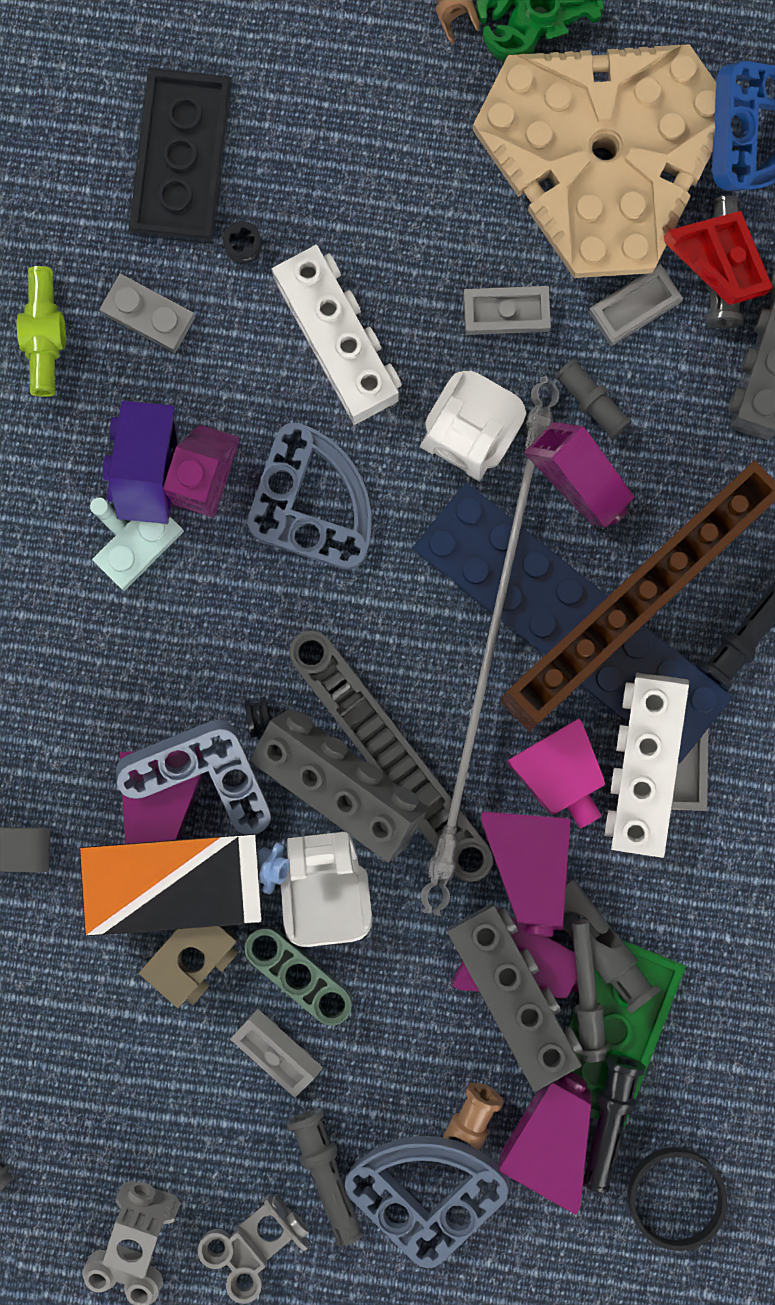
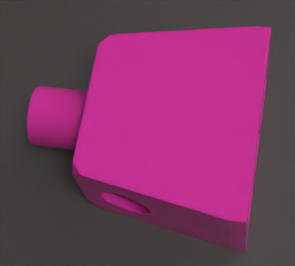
(562, 773)

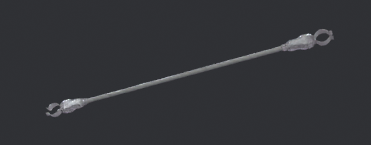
(442, 863)

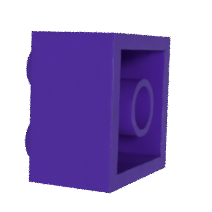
(140, 461)

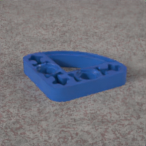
(745, 104)

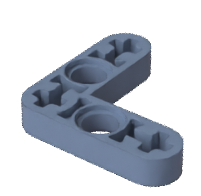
(214, 760)

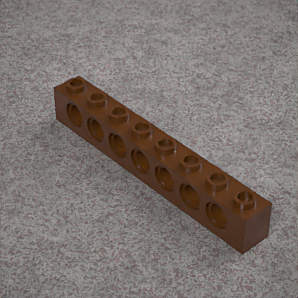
(640, 597)

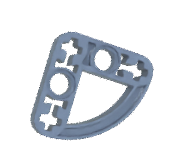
(291, 520)
(421, 1222)

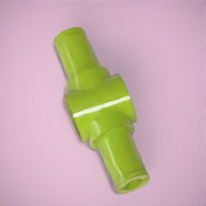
(41, 331)

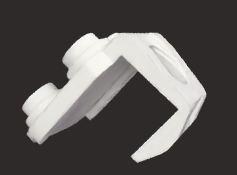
(473, 423)
(325, 891)

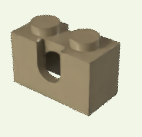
(175, 980)

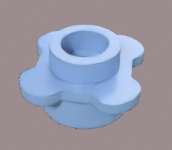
(272, 867)

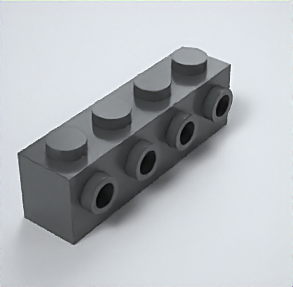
(755, 401)
(339, 784)
(514, 997)

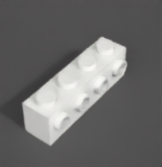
(336, 334)
(649, 764)

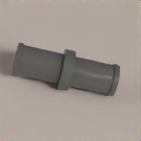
(593, 399)

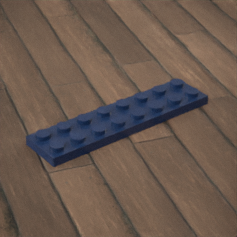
(549, 601)

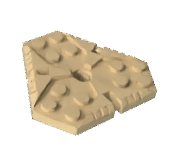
(651, 117)

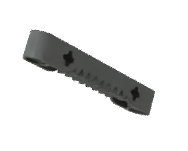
(384, 745)

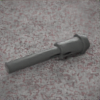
(588, 1012)

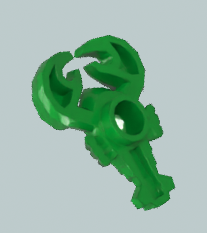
(531, 21)

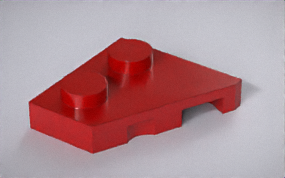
(722, 256)

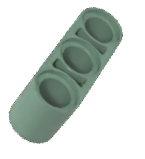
(308, 995)

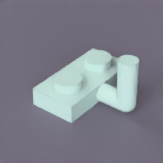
(133, 547)

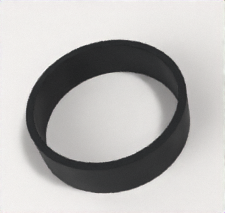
(701, 1237)

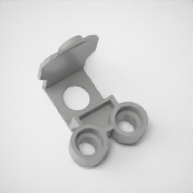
(141, 1220)
(247, 1251)

